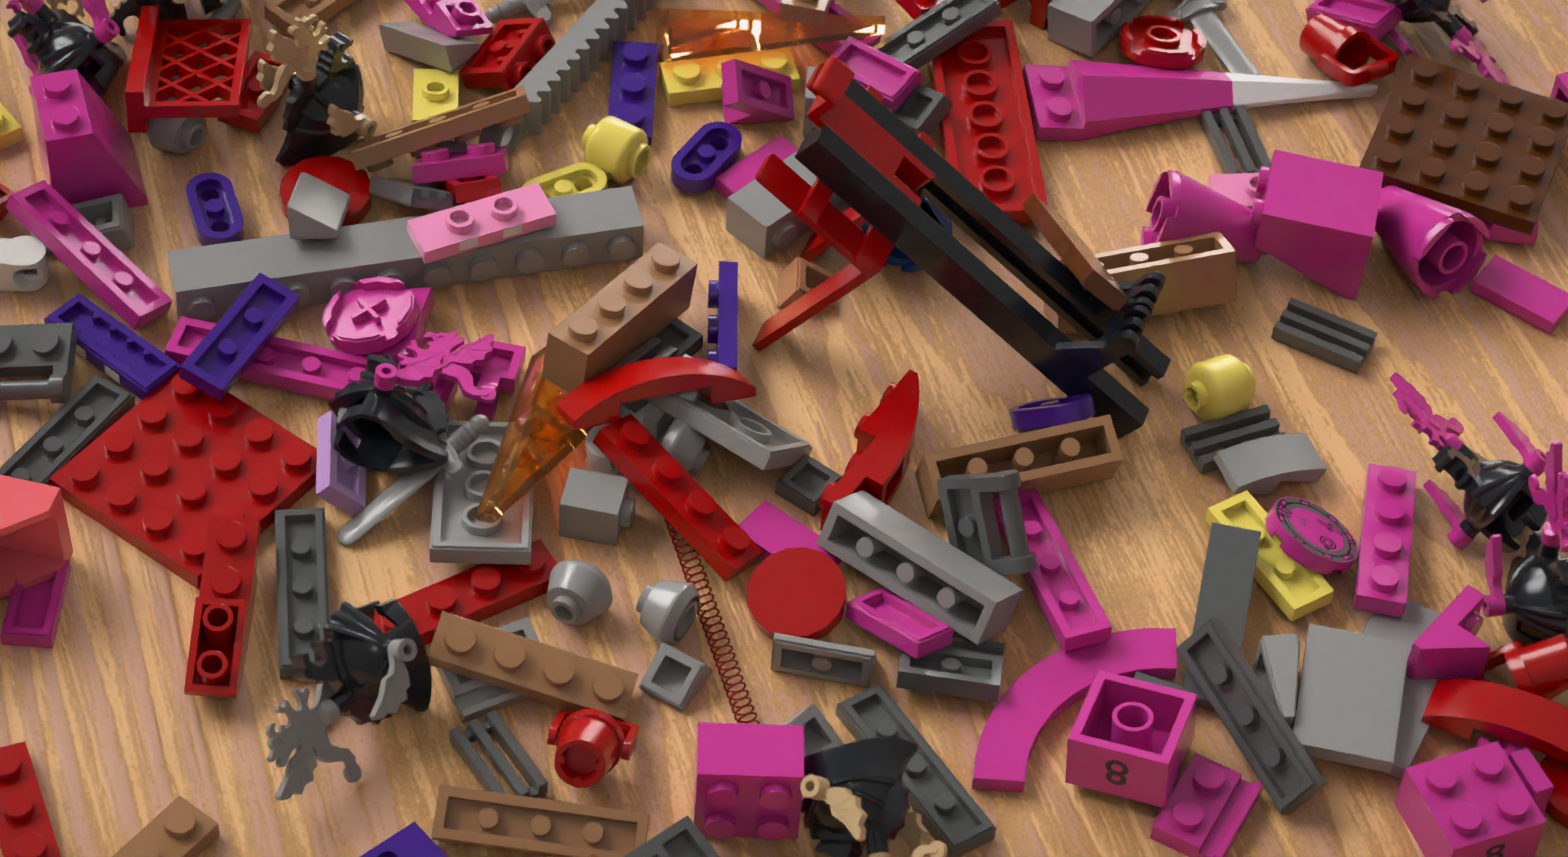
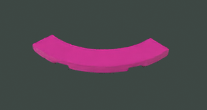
(1051, 689)

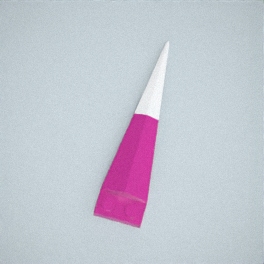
(1110, 97)

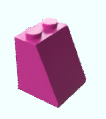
(82, 142)
(1317, 218)

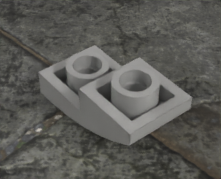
(1267, 461)

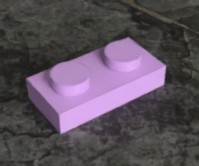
(338, 479)

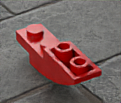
(882, 447)
(223, 607)

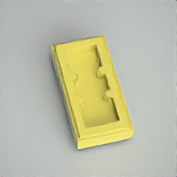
(434, 92)

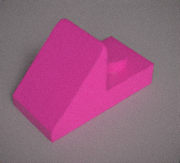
(755, 94)
(1450, 643)

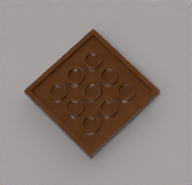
(1469, 142)

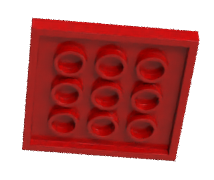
(177, 463)

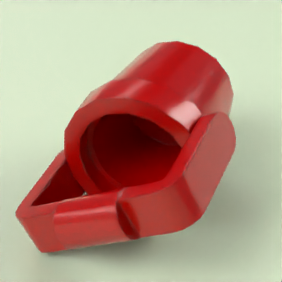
(1344, 51)
(1536, 667)
(589, 745)

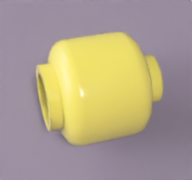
(616, 148)
(1219, 387)

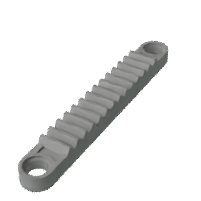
(570, 64)

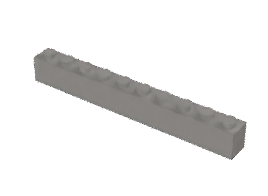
(587, 231)

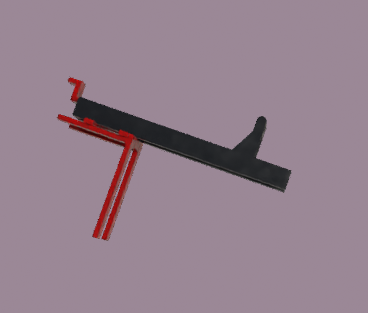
(881, 173)

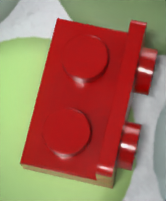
(508, 54)

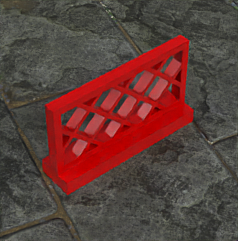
(154, 64)

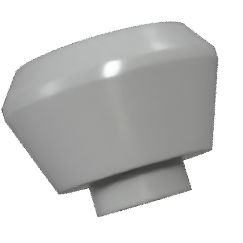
(176, 134)
(685, 445)
(578, 592)
(668, 610)

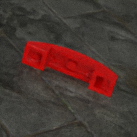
(599, 398)
(1500, 711)

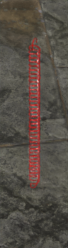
(712, 633)

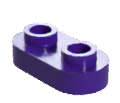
(700, 161)
(214, 209)
(1052, 412)

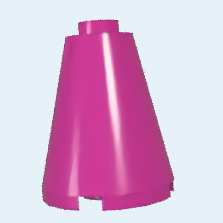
(1188, 208)
(1431, 240)

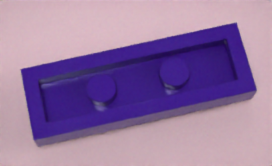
(634, 84)
(723, 326)
(239, 336)

